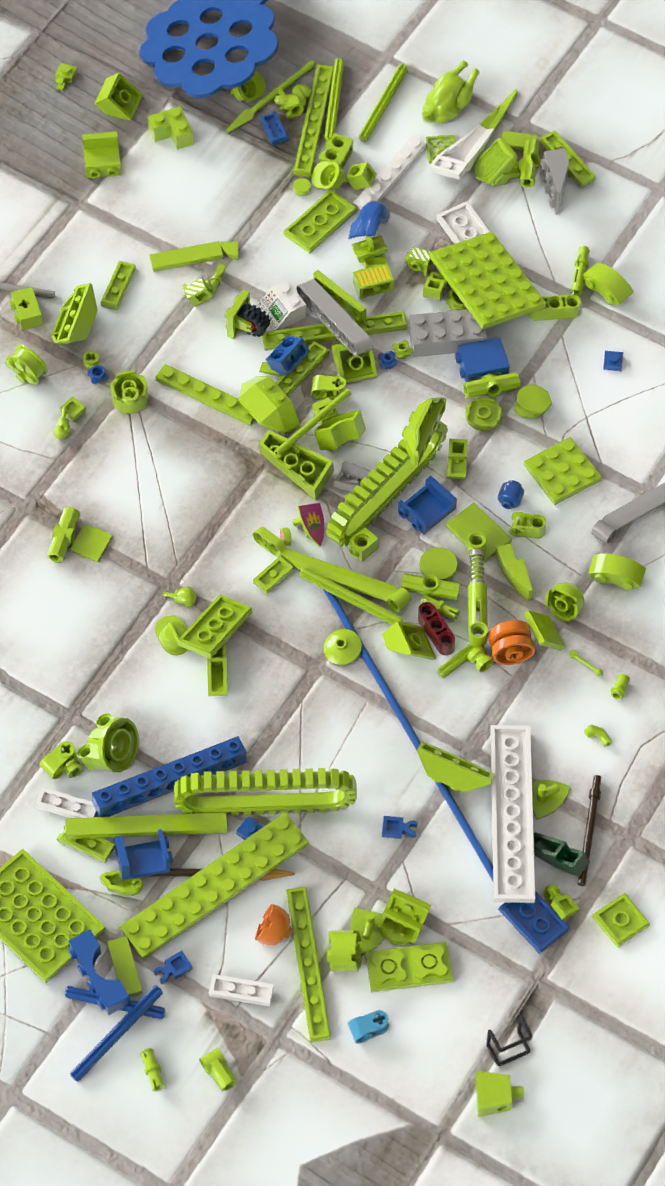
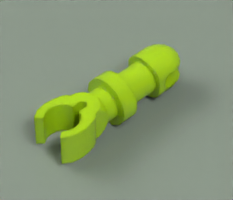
(216, 279)

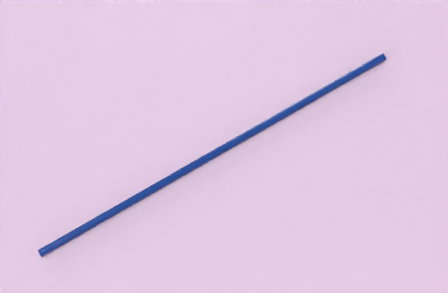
(412, 735)

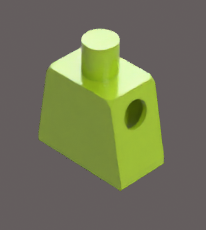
(495, 1093)

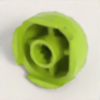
(565, 601)

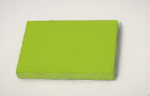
(473, 520)

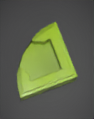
(230, 249)

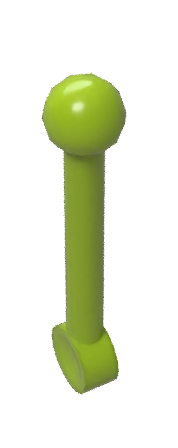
(573, 654)

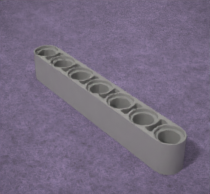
(334, 317)

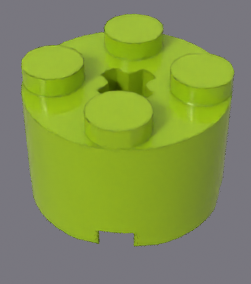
(124, 380)
(345, 951)

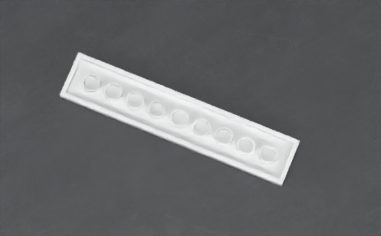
(512, 814)

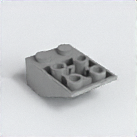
(554, 174)

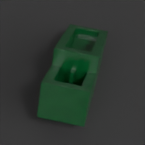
(559, 854)

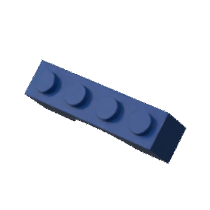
(110, 992)

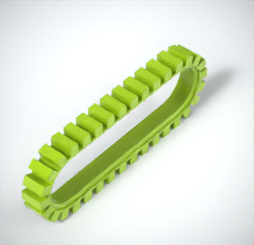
(380, 489)
(333, 779)

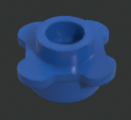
(387, 364)
(97, 370)

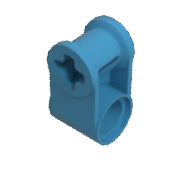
(366, 1027)

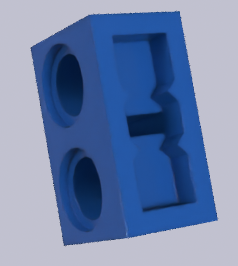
(288, 355)

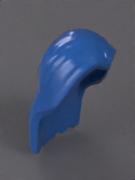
(369, 219)

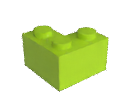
(171, 124)

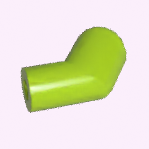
(600, 733)

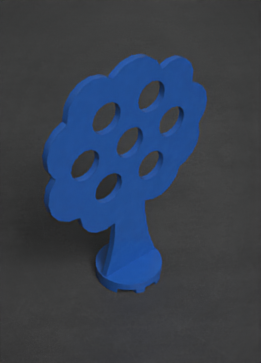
(259, 43)

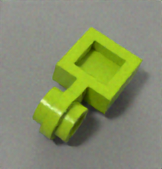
(563, 904)

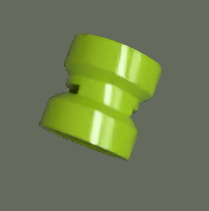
(480, 658)

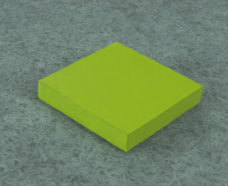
(544, 630)
(621, 920)

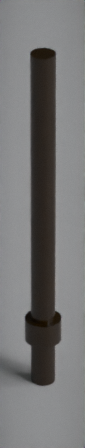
(594, 796)

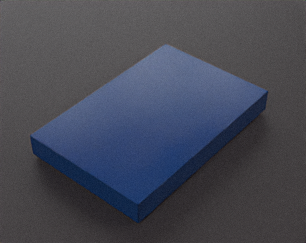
(535, 922)

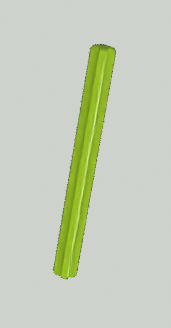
(334, 98)
(383, 102)
(349, 596)

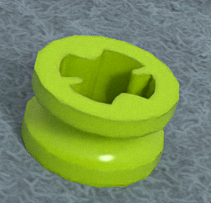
(90, 354)
(134, 392)
(73, 768)

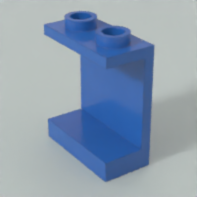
(143, 858)

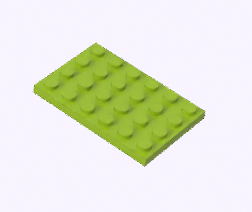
(487, 280)
(40, 916)

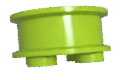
(26, 364)

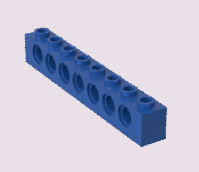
(163, 778)

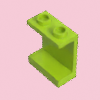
(101, 154)

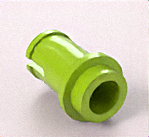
(618, 690)

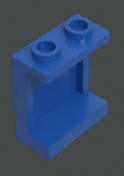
(482, 358)
(428, 506)

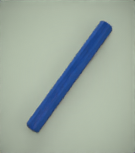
(86, 996)

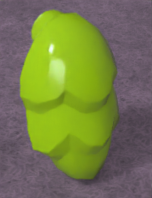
(114, 883)

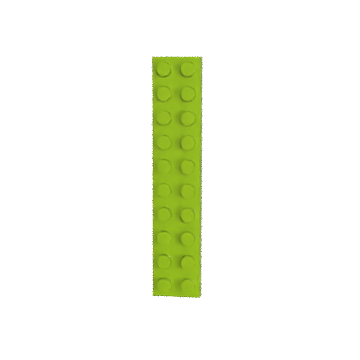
(214, 885)

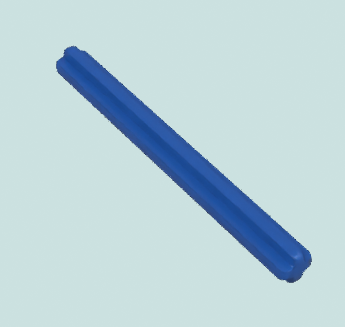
(116, 1033)

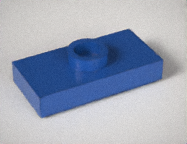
(274, 128)

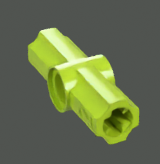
(529, 163)
(491, 385)
(63, 534)
(440, 588)

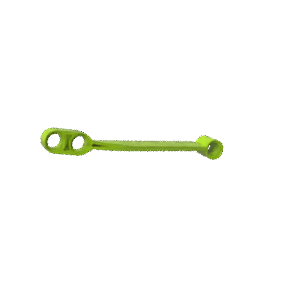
(395, 597)

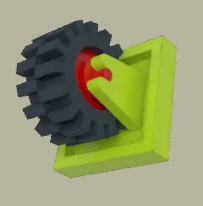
(245, 317)

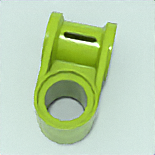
(327, 386)
(527, 525)
(56, 760)

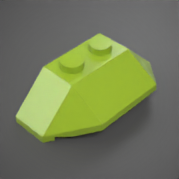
(76, 316)
(268, 404)
(422, 427)
(452, 770)

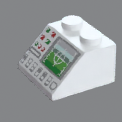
(283, 306)

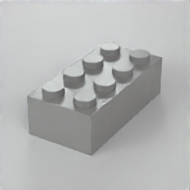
(443, 332)

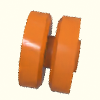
(511, 642)

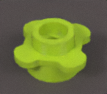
(402, 353)

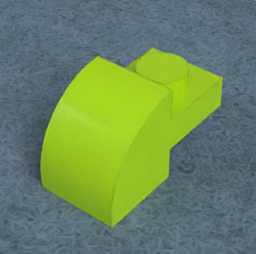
(434, 286)
(457, 459)

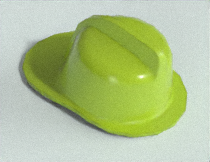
(251, 90)
(328, 176)
(168, 632)

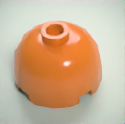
(274, 926)

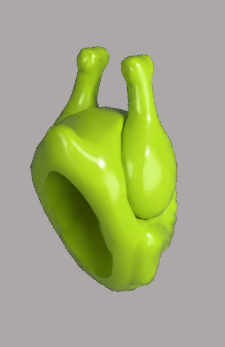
(449, 95)

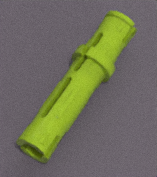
(581, 264)

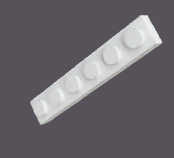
(392, 171)

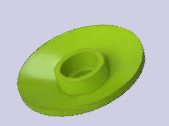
(345, 654)

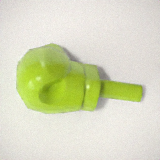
(63, 428)
(183, 596)

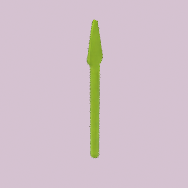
(247, 114)

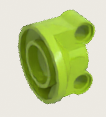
(110, 745)

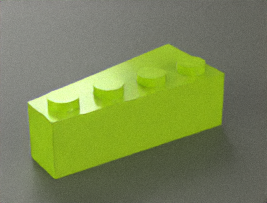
(298, 463)

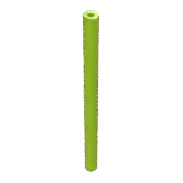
(310, 424)

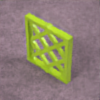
(440, 139)

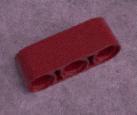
(432, 621)

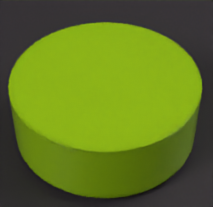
(301, 186)

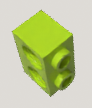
(337, 150)

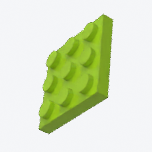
(562, 470)

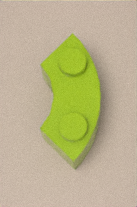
(607, 283)
(340, 430)
(617, 571)

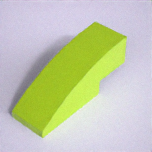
(514, 570)
(218, 673)

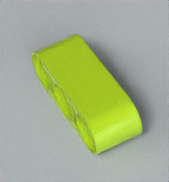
(558, 308)

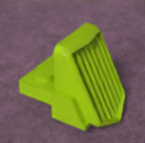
(497, 164)
(403, 918)

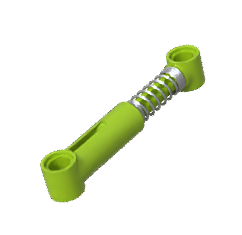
(477, 590)

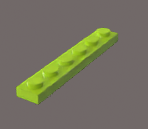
(203, 393)

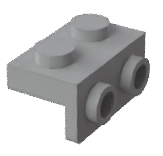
(350, 476)

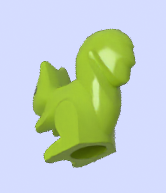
(293, 102)

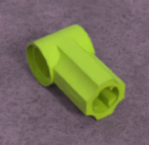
(216, 1065)

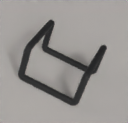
(490, 1035)

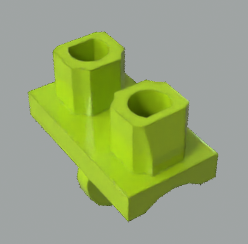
(369, 247)

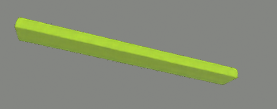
(313, 120)
(320, 333)
(145, 825)
(308, 964)

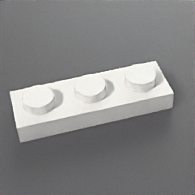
(64, 804)
(241, 990)

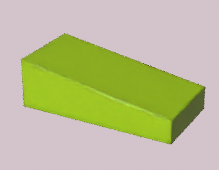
(372, 261)
(265, 368)

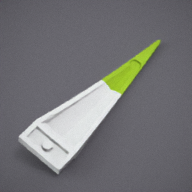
(463, 154)

